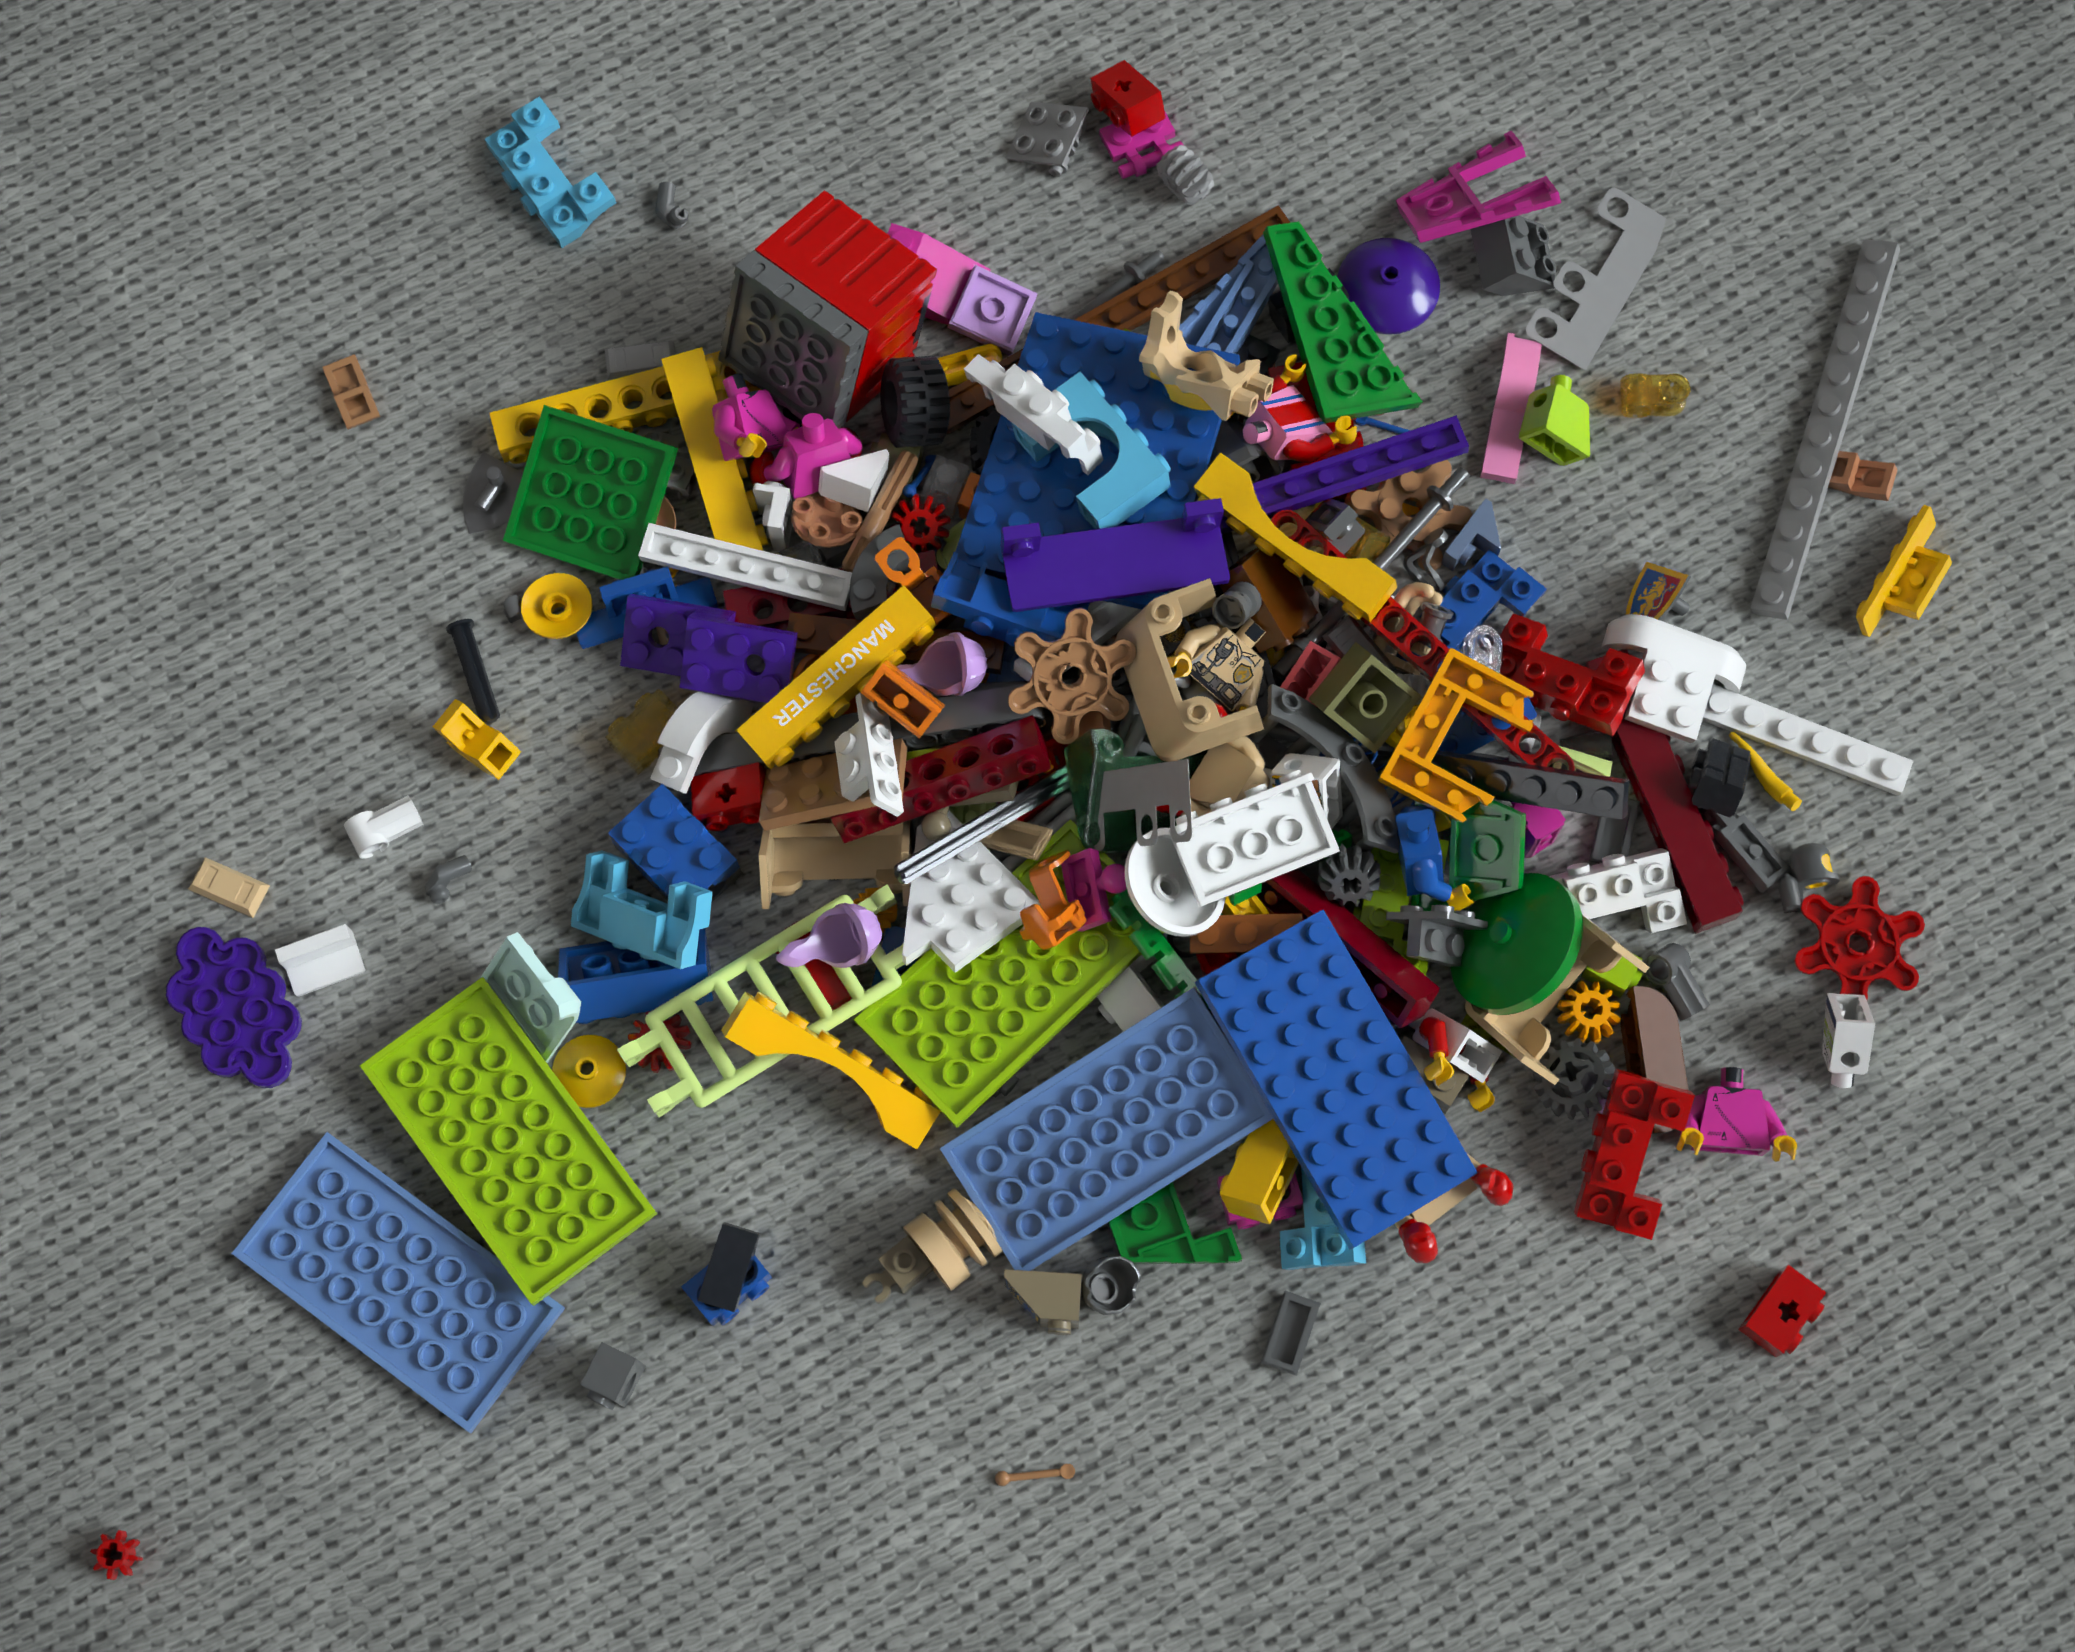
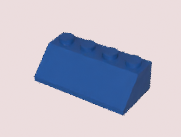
(623, 983)

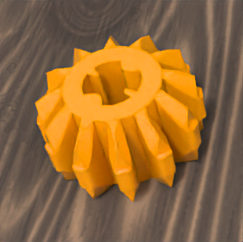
(1601, 1021)

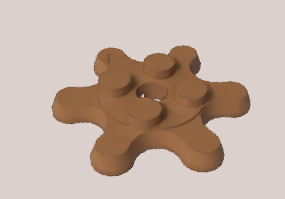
(1386, 502)
(1089, 693)

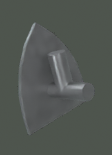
(490, 494)

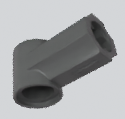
(1676, 979)

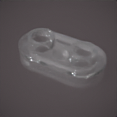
(1478, 650)

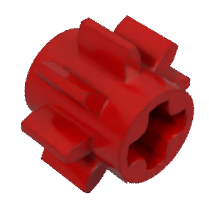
(120, 1544)

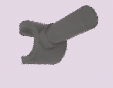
(512, 608)

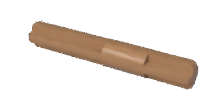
(882, 508)

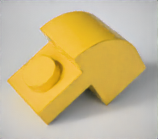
(476, 740)

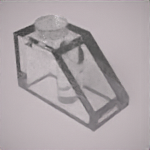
(946, 485)

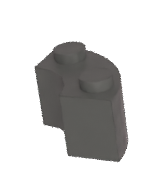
(868, 582)

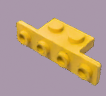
(1908, 578)

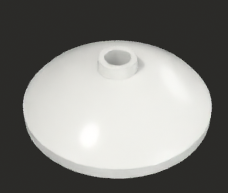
(1176, 908)

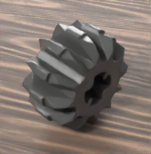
(1349, 875)

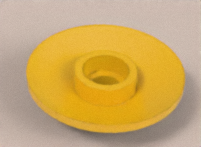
(552, 592)
(606, 1077)

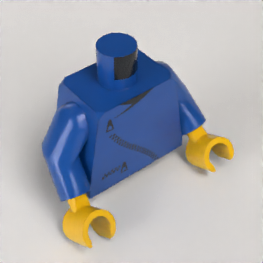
(1422, 856)

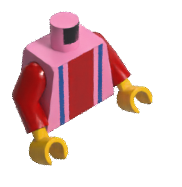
(1290, 426)

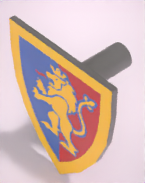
(1658, 592)

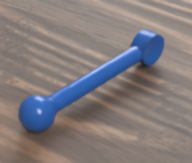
(1382, 425)
(910, 489)

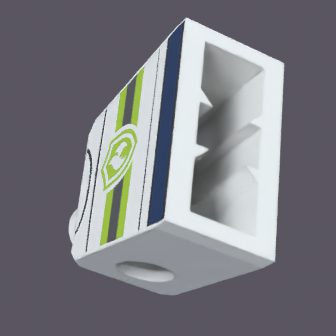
(1847, 1037)

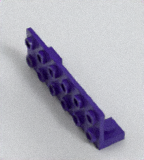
(1114, 559)

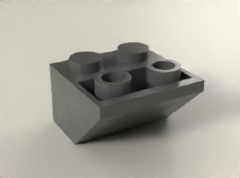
(1513, 256)

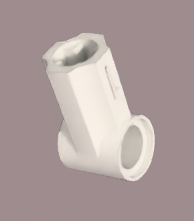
(376, 829)

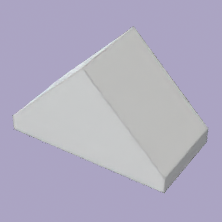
(855, 479)

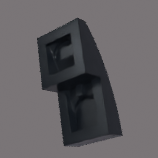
(729, 1267)

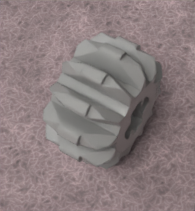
(1185, 174)

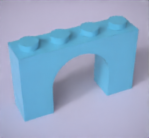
(1137, 473)

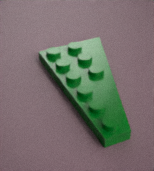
(1334, 339)

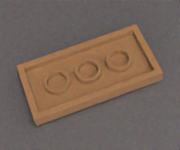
(813, 790)

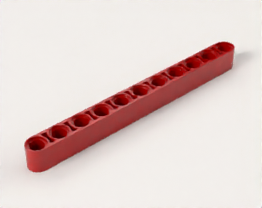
(1429, 664)

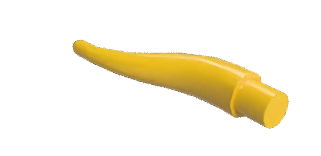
(1771, 783)

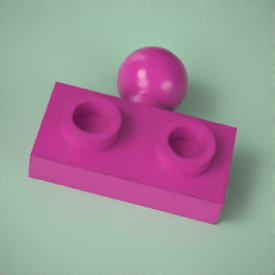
(1088, 884)

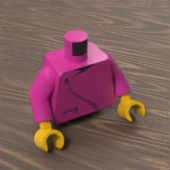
(748, 421)
(1735, 1121)

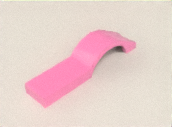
(1515, 385)

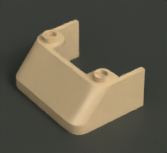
(1174, 725)
(818, 853)
(1523, 1032)

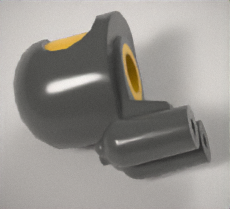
(1809, 870)

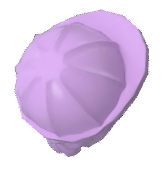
(949, 666)
(839, 938)

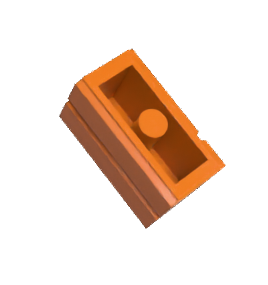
(902, 698)

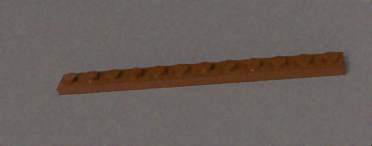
(1136, 304)

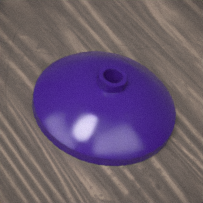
(1395, 303)

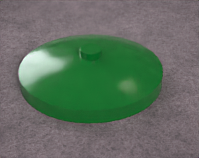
(1526, 946)

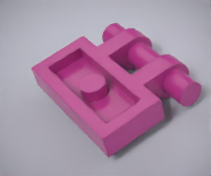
(1122, 145)

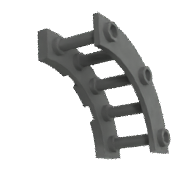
(1334, 742)

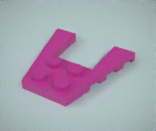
(1452, 206)

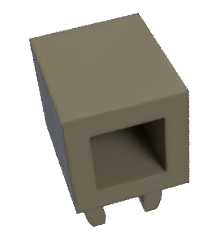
(902, 1266)

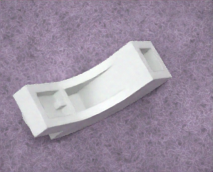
(690, 733)

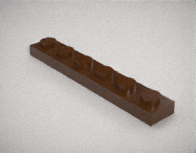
(820, 633)

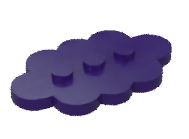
(233, 1007)

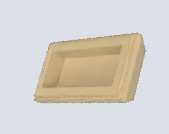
(1019, 839)
(229, 887)

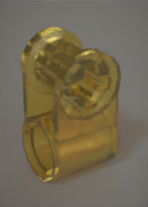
(1651, 394)

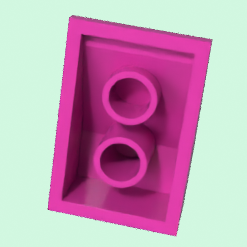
(951, 274)

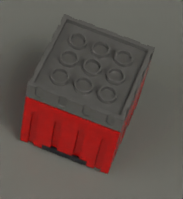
(825, 310)

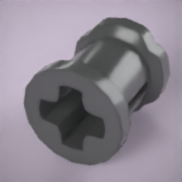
(1434, 619)

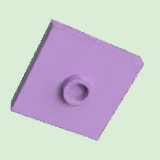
(992, 310)

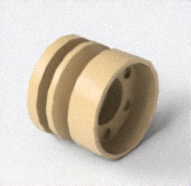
(953, 1238)

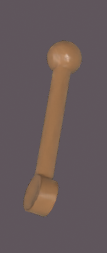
(1066, 1471)

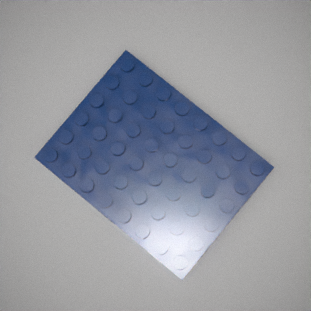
(1024, 491)

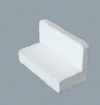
(321, 960)

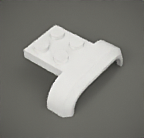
(1676, 675)

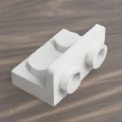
(776, 506)

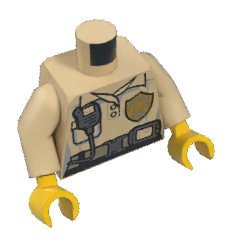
(1223, 662)

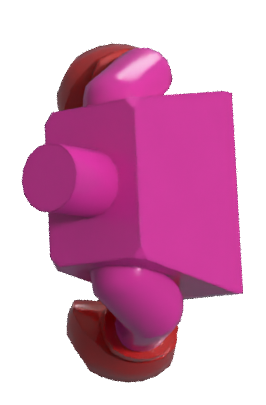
(803, 454)

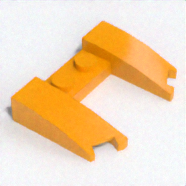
(1456, 682)

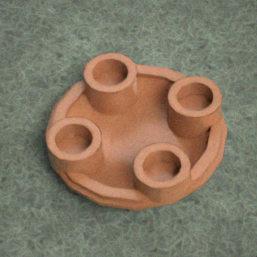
(825, 520)

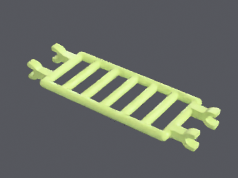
(732, 1078)

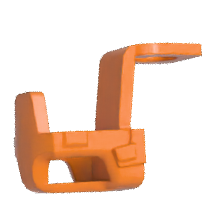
(916, 581)
(1058, 916)

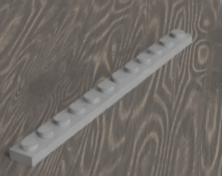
(1825, 429)

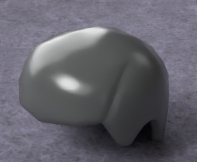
(1110, 1284)

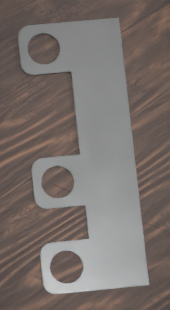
(1609, 290)
(1143, 790)

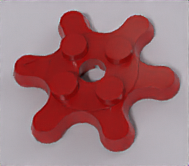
(1863, 918)

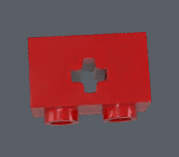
(1127, 98)
(728, 796)
(1764, 1321)

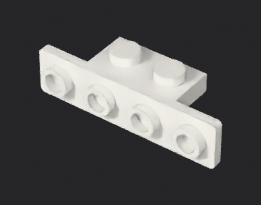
(868, 759)

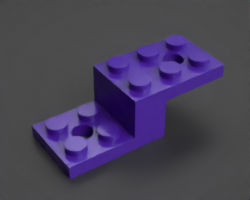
(707, 648)

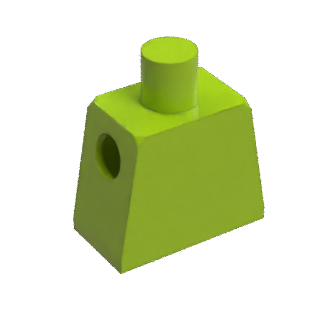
(1557, 422)

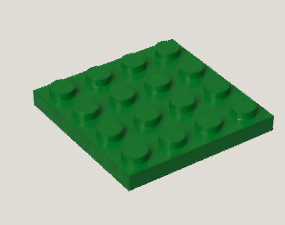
(589, 493)

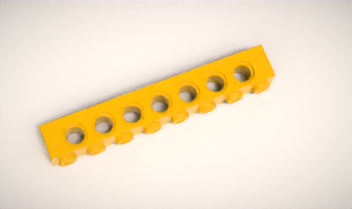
(612, 395)

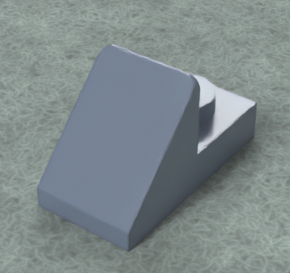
(1478, 531)

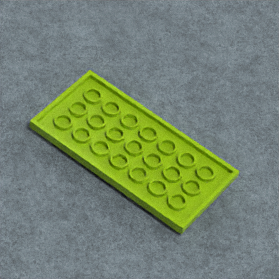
(978, 1026)
(508, 1141)

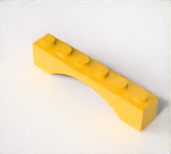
(1353, 581)
(767, 1031)

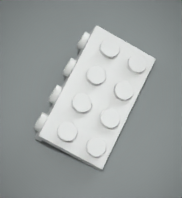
(1254, 838)

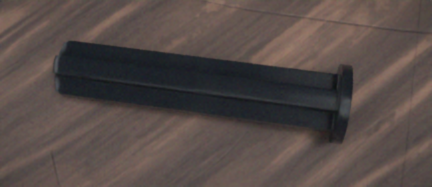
(474, 670)

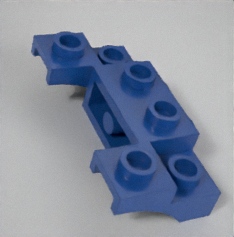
(1479, 594)
(987, 605)

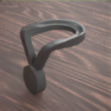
(1432, 541)

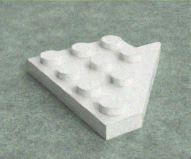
(962, 905)

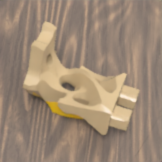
(1214, 384)

